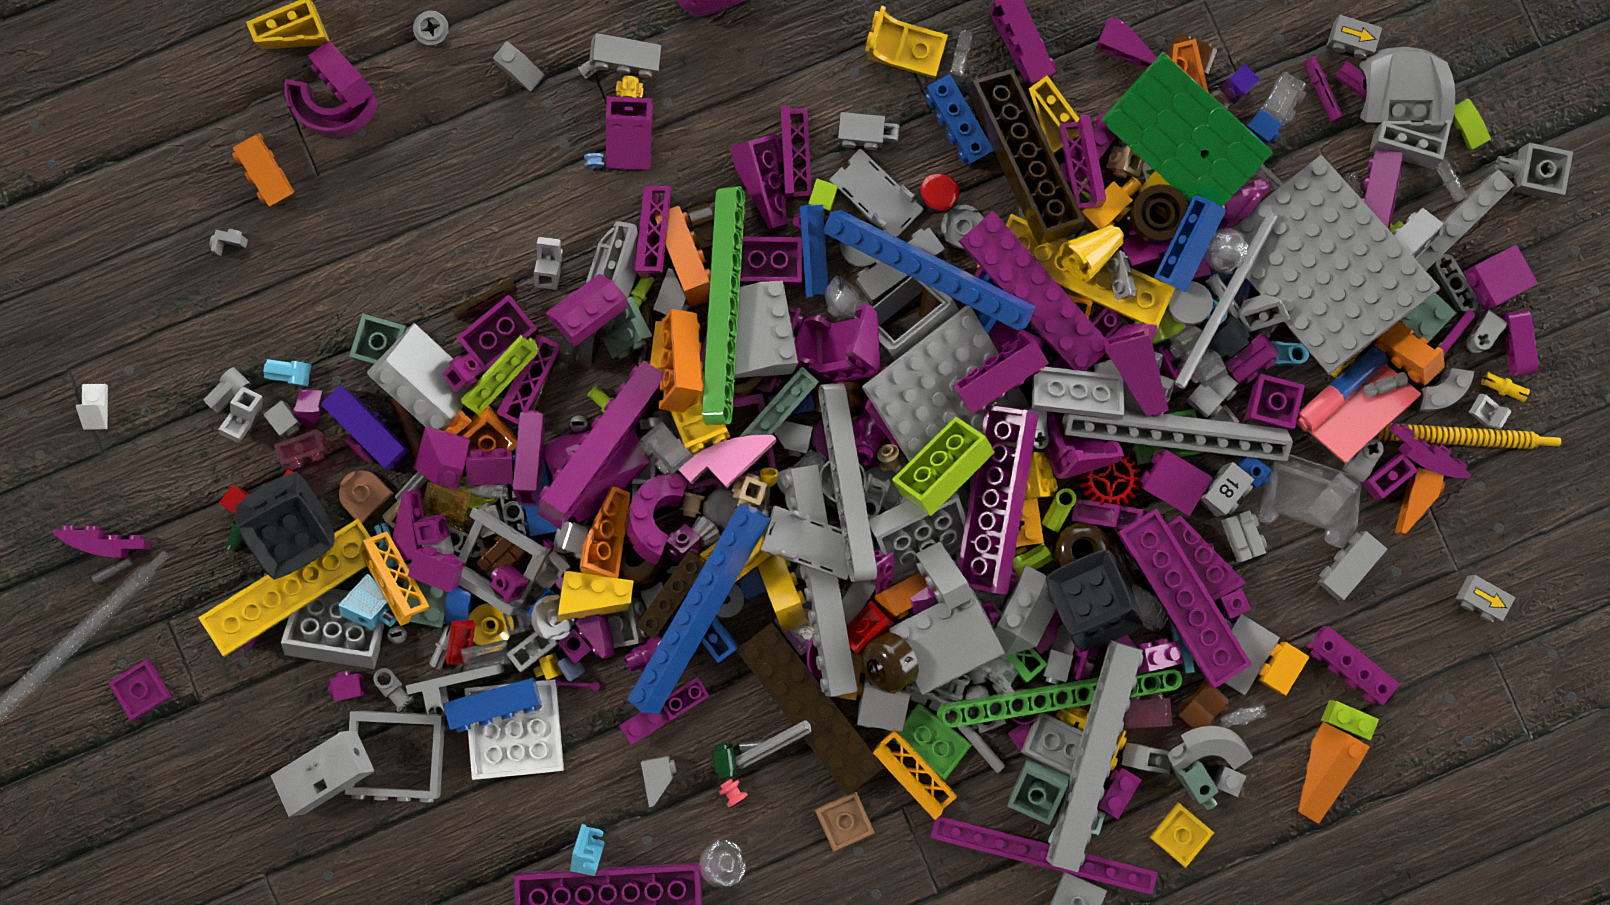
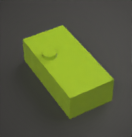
(943, 466)

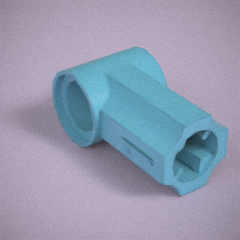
(294, 373)

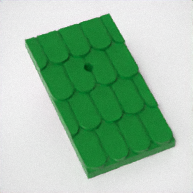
(1186, 133)

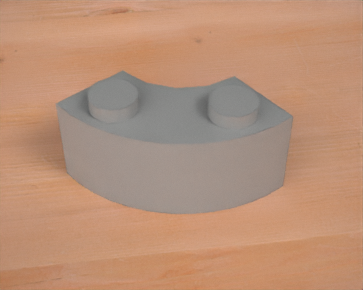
(1446, 392)

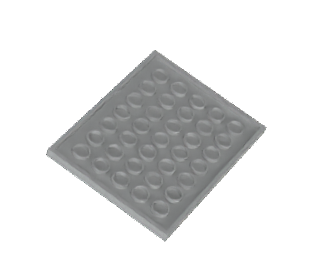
(1333, 265)

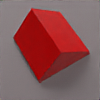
(867, 626)

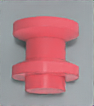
(732, 792)

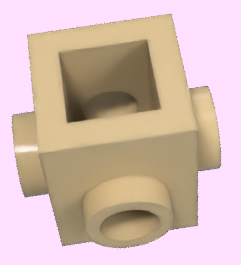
(1125, 162)
(757, 490)

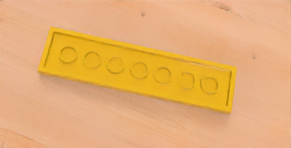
(1145, 307)
(273, 600)

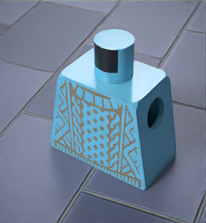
(367, 605)

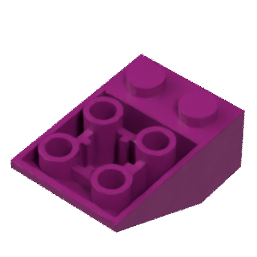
(629, 133)

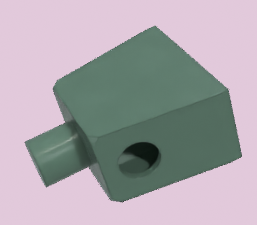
(1198, 784)

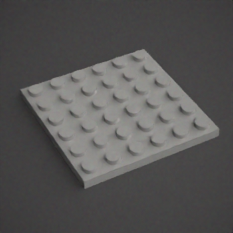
(917, 389)

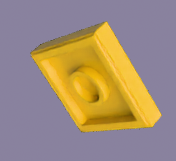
(1181, 835)

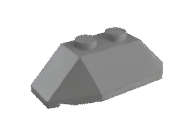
(617, 256)
(1025, 613)

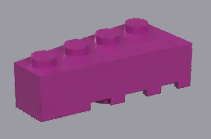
(1001, 372)

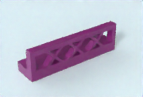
(1090, 159)
(788, 160)
(649, 228)
(524, 378)

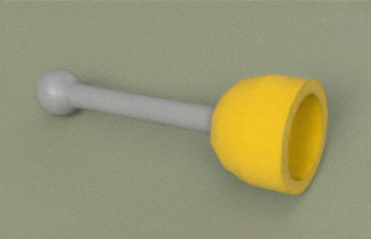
(770, 477)

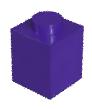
(1239, 83)

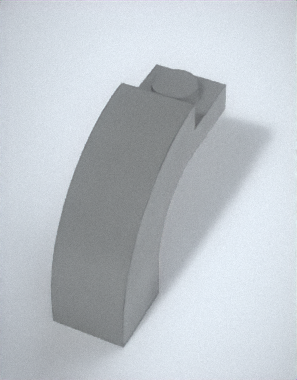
(1209, 741)

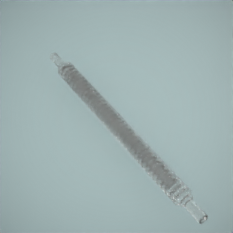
(79, 635)

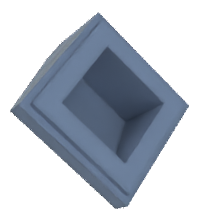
(570, 669)

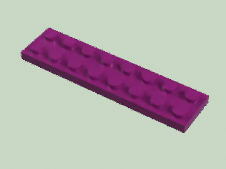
(1023, 276)
(1184, 598)

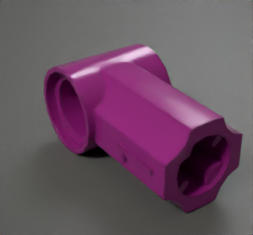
(1353, 79)

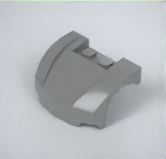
(1407, 86)

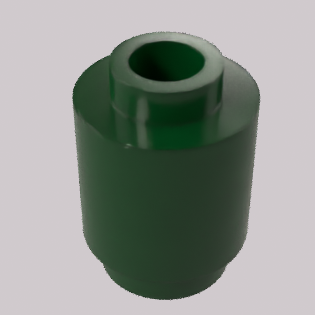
(724, 760)

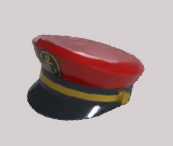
(938, 193)

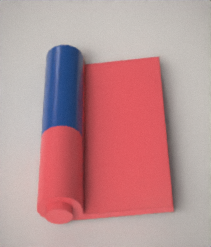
(1343, 414)

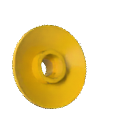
(484, 633)

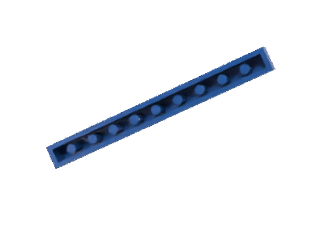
(929, 269)
(699, 609)

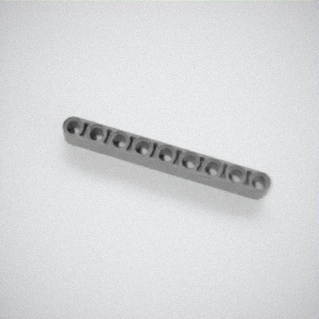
(847, 482)

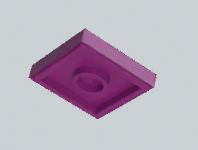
(139, 689)

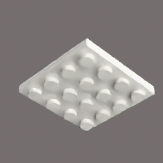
(520, 743)

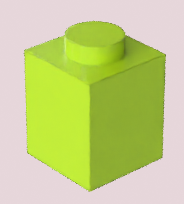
(824, 194)

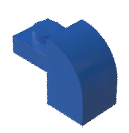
(458, 605)

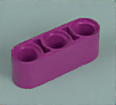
(1520, 343)

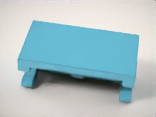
(587, 851)

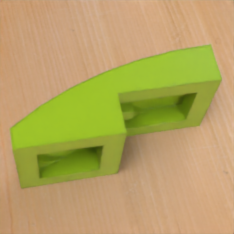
(1471, 124)

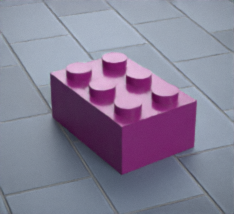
(771, 260)
(496, 332)

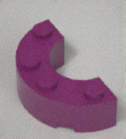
(327, 122)
(640, 524)

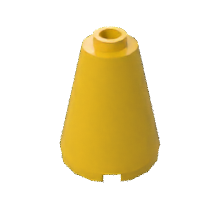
(1091, 251)

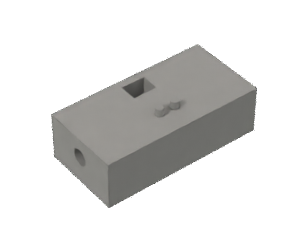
(322, 773)

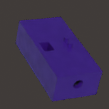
(366, 428)

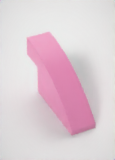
(728, 458)

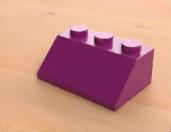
(588, 309)

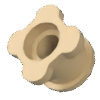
(890, 458)
(691, 504)

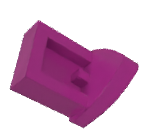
(308, 407)

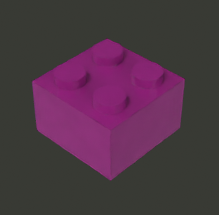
(1274, 402)

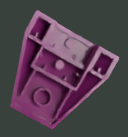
(619, 473)

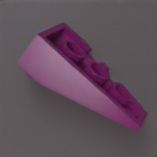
(760, 171)
(1143, 253)

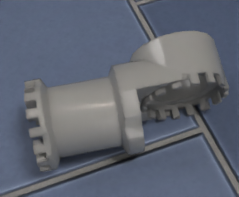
(393, 690)

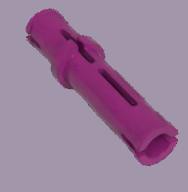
(1323, 89)

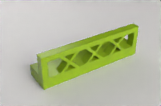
(500, 374)

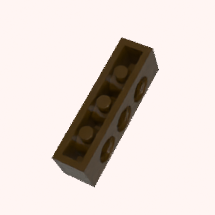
(671, 595)

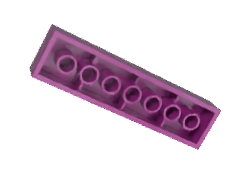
(600, 445)
(997, 499)
(612, 886)

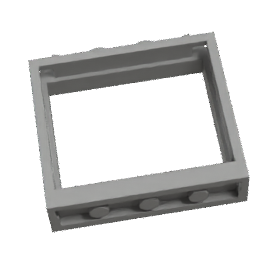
(438, 721)

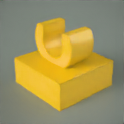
(548, 667)

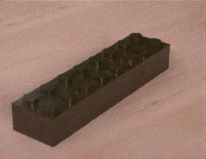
(1025, 157)
(802, 699)

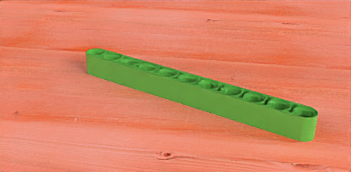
(723, 306)
(1049, 701)

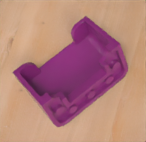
(840, 349)
(1076, 454)

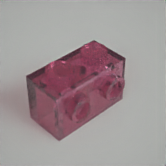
(302, 449)
(1148, 712)

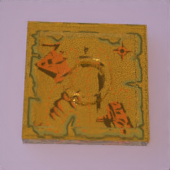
(447, 501)

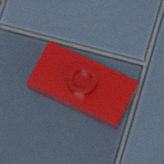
(460, 638)

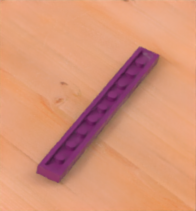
(1035, 853)

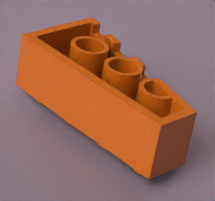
(686, 258)
(681, 361)

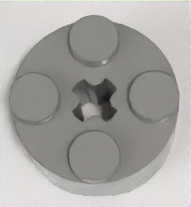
(571, 538)

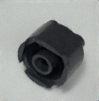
(1230, 338)

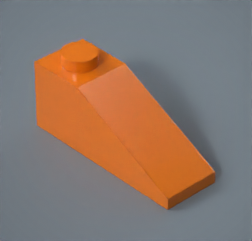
(1420, 494)

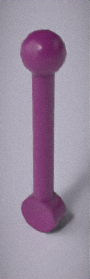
(595, 685)

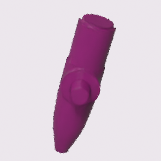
(359, 449)

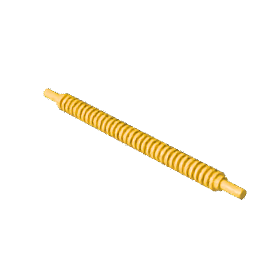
(1472, 437)

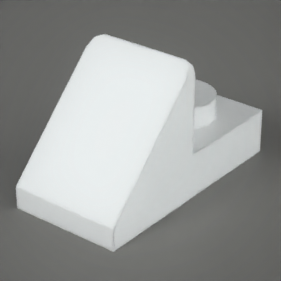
(94, 406)

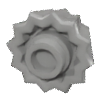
(707, 531)

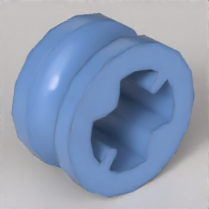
(594, 160)

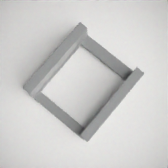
(900, 297)
(480, 585)

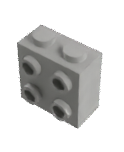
(882, 708)

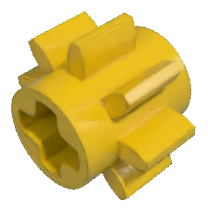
(629, 87)

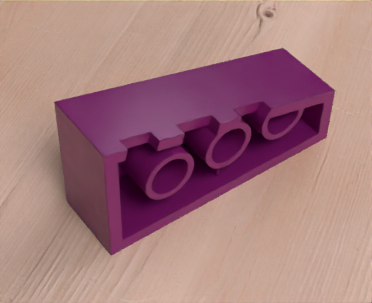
(1022, 40)

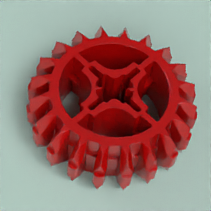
(1128, 479)

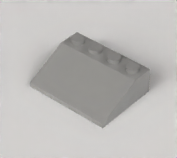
(764, 332)
(413, 377)
(910, 530)
(326, 636)
(949, 641)

